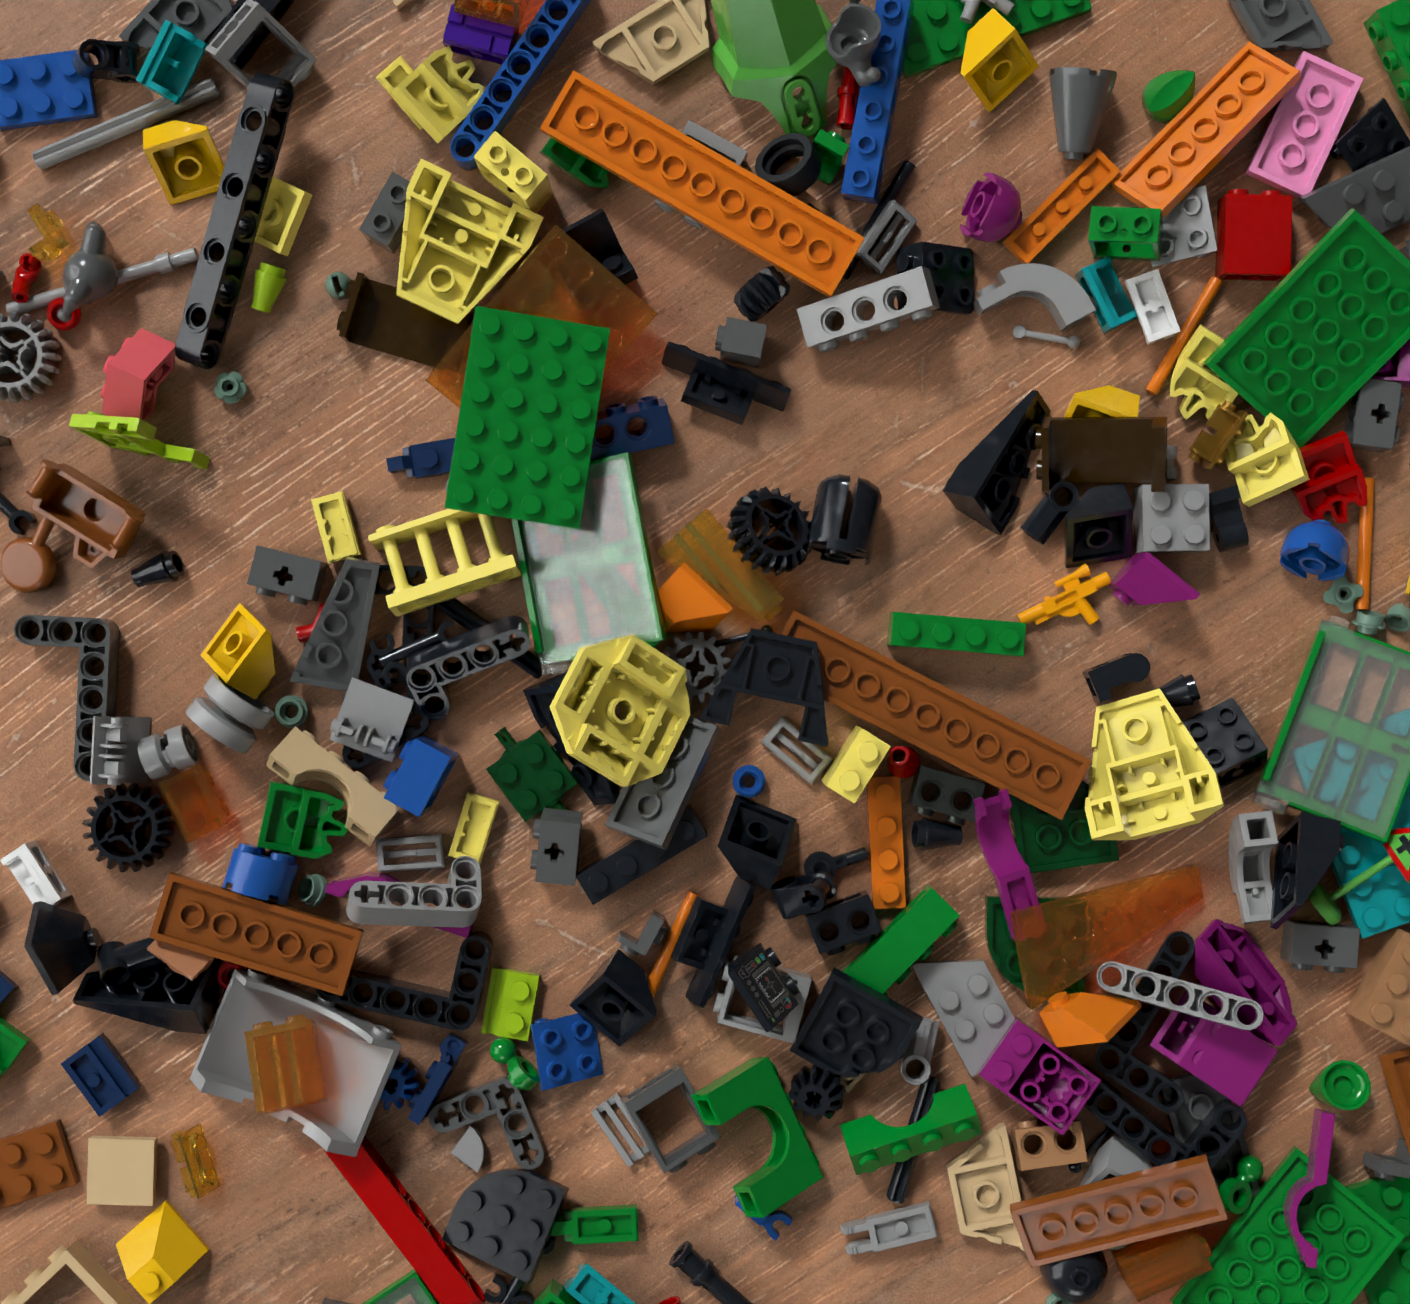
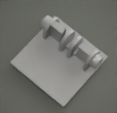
(1188, 229)
(371, 719)
(115, 750)

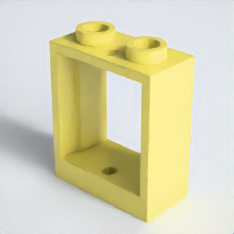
(509, 168)

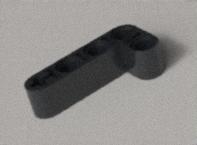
(471, 661)

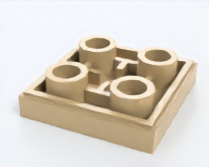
(122, 1170)

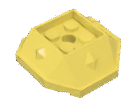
(651, 704)

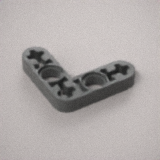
(494, 1104)

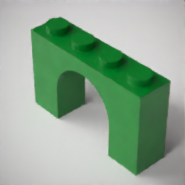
(791, 1162)

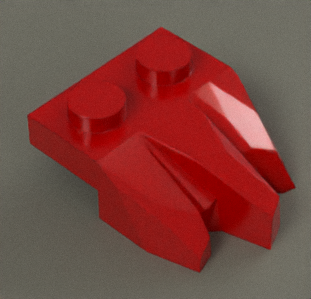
(1333, 479)

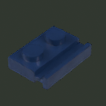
(101, 1074)

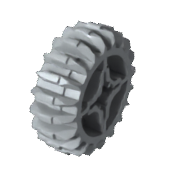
(39, 344)

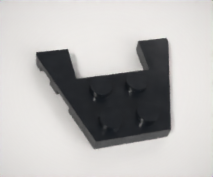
(778, 670)

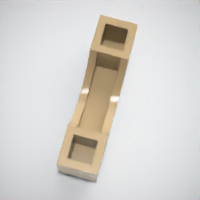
(303, 759)

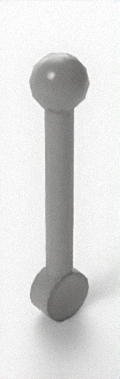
(1019, 332)

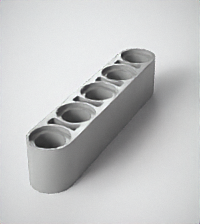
(1196, 996)

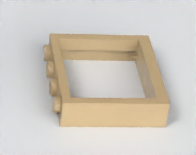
(84, 1266)

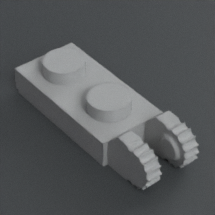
(891, 1228)

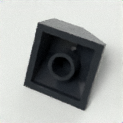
(1099, 527)
(756, 841)
(60, 944)
(616, 998)

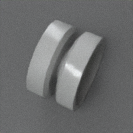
(229, 714)

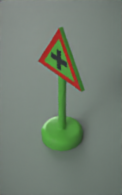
(1399, 852)

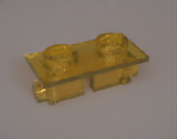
(199, 1174)

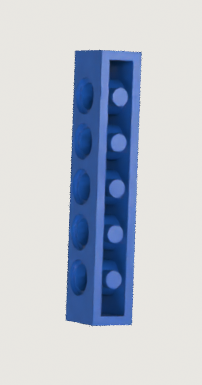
(877, 105)

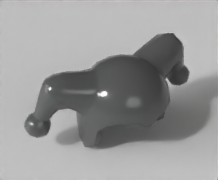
(855, 40)
(88, 272)

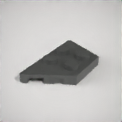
(194, 16)
(1282, 24)
(1375, 191)

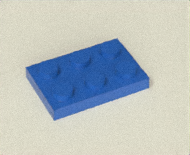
(44, 91)

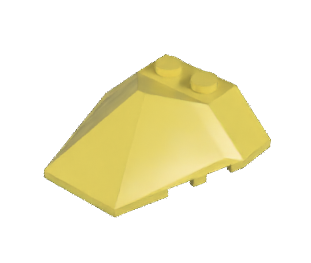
(457, 243)
(1146, 771)

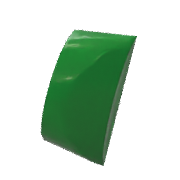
(1168, 94)
(1342, 1085)

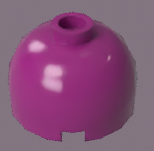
(991, 209)

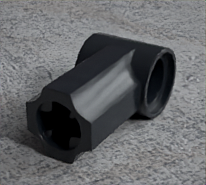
(1048, 513)
(120, 960)

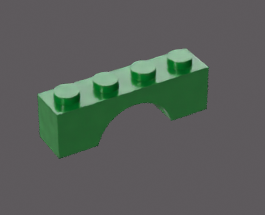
(956, 634)
(947, 1122)

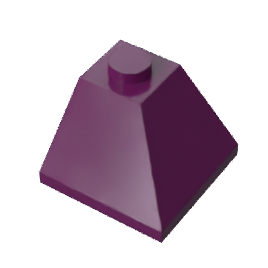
(1149, 581)

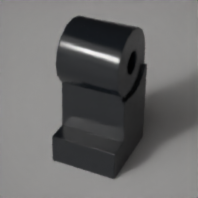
(1227, 519)
(1125, 668)

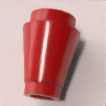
(908, 766)

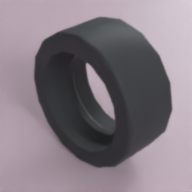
(783, 149)

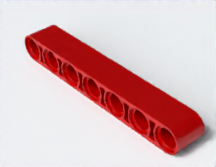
(408, 1226)

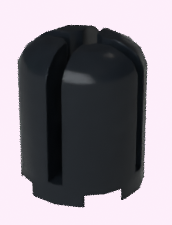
(860, 523)

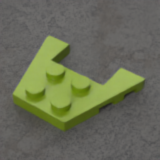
(133, 436)

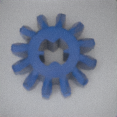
(403, 1087)

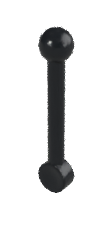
(737, 638)
(1075, 1168)

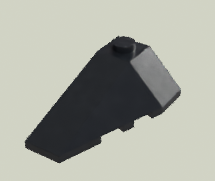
(990, 474)
(596, 786)
(157, 997)

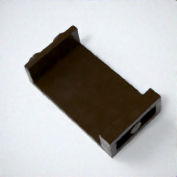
(394, 325)
(1103, 450)

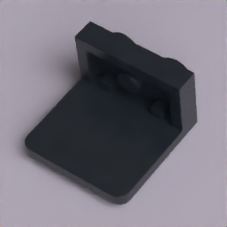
(950, 270)

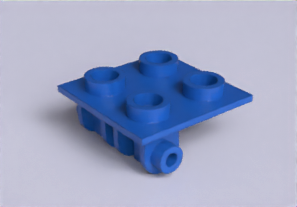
(565, 1050)

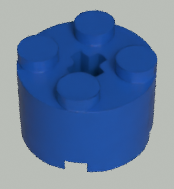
(260, 874)

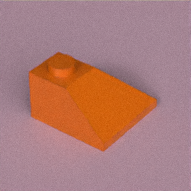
(690, 603)
(1086, 1017)

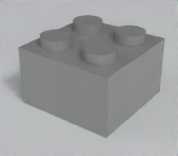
(1172, 519)

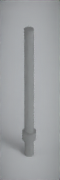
(162, 263)

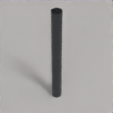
(891, 194)

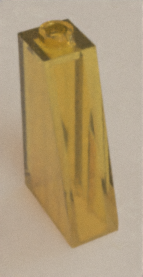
(709, 553)

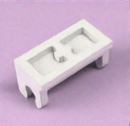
(1152, 306)
(36, 874)

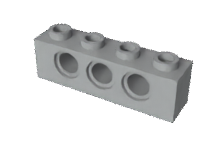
(818, 317)

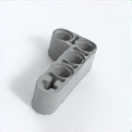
(415, 895)

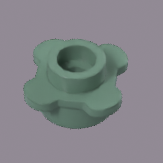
(1345, 603)

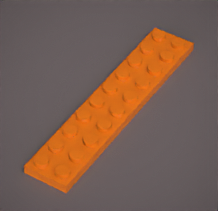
(701, 184)

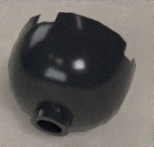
(1077, 1277)

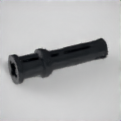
(703, 1274)

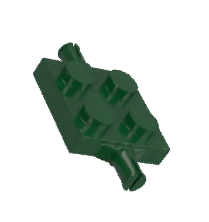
(531, 774)

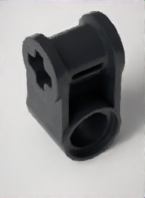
(115, 60)
(803, 893)

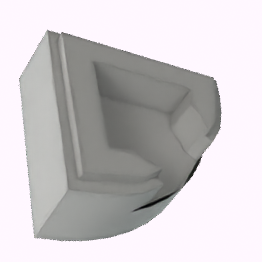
(470, 1148)

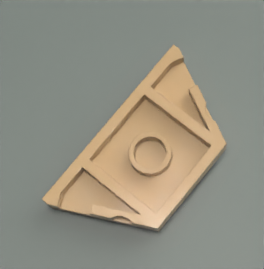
(658, 39)
(984, 1187)

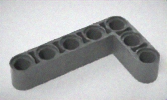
(88, 681)

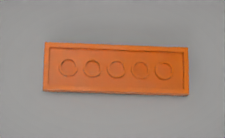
(1206, 129)

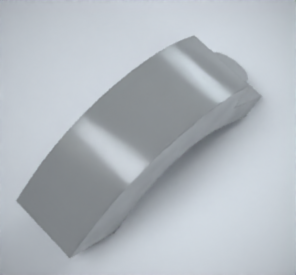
(1047, 284)
(1249, 857)

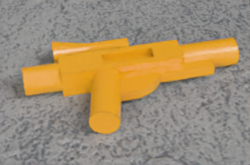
(1070, 601)

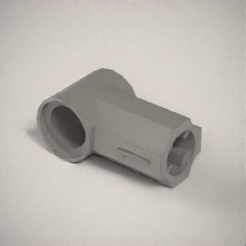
(920, 1048)

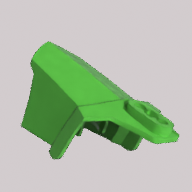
(772, 50)

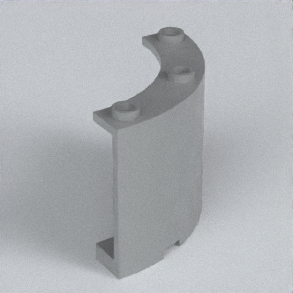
(352, 1051)

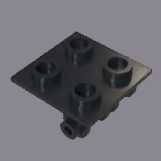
(1371, 138)

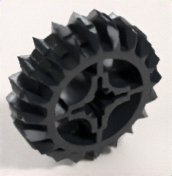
(753, 520)
(122, 816)

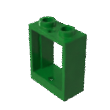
(1123, 226)

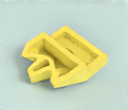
(439, 93)
(282, 216)
(1196, 380)
(1265, 460)

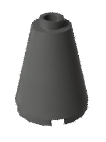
(1079, 107)

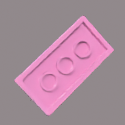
(1304, 126)

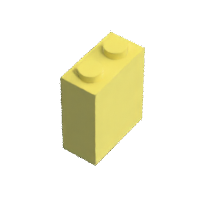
(855, 764)

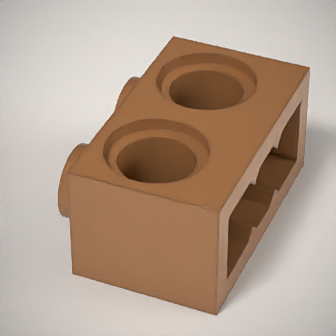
(1049, 1152)

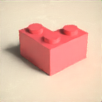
(136, 374)

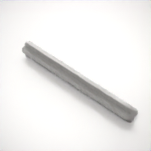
(123, 125)

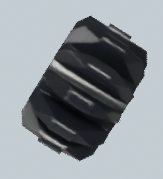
(761, 293)
(817, 1092)

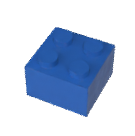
(420, 775)

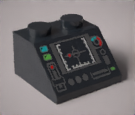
(763, 985)

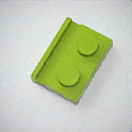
(510, 1003)

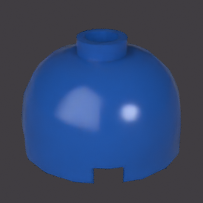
(1315, 549)

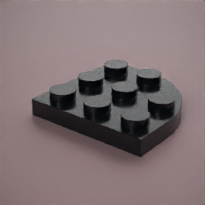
(855, 1028)
(507, 1219)

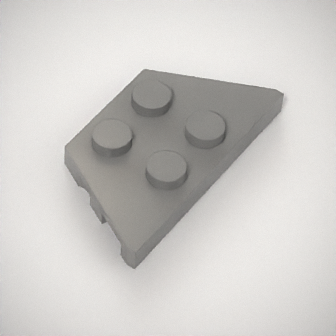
(967, 1006)

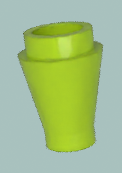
(267, 286)

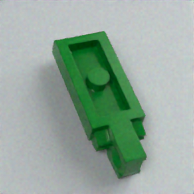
(598, 1224)

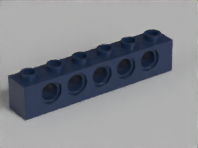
(654, 432)

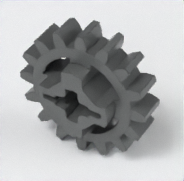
(710, 669)

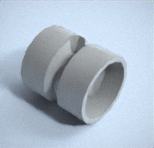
(173, 749)

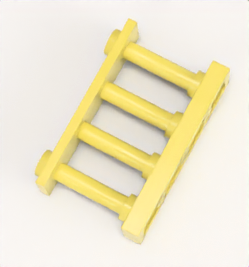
(436, 586)

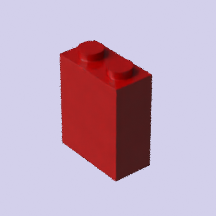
(1254, 236)

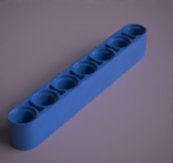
(517, 84)

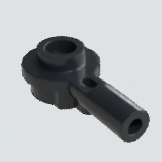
(825, 862)

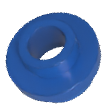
(748, 792)

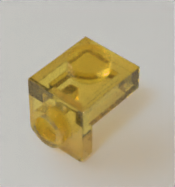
(49, 226)

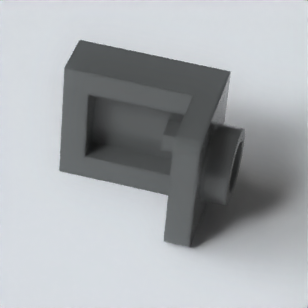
(652, 933)
(1388, 1166)

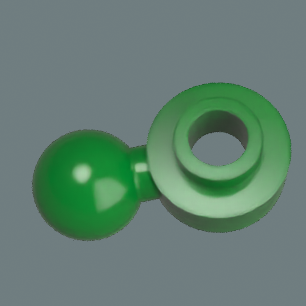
(521, 1071)
(1236, 1191)

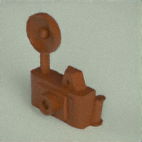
(81, 507)

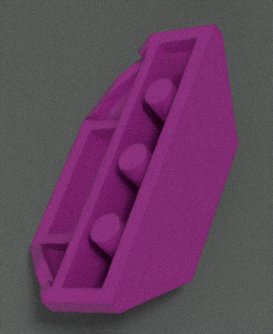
(1234, 964)

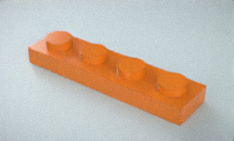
(1061, 207)
(886, 842)

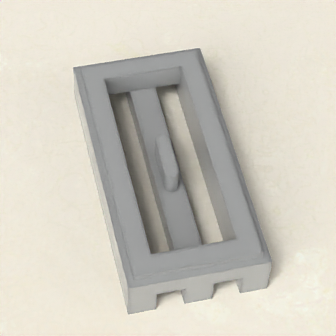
(876, 229)
(817, 768)
(438, 851)
(638, 1152)

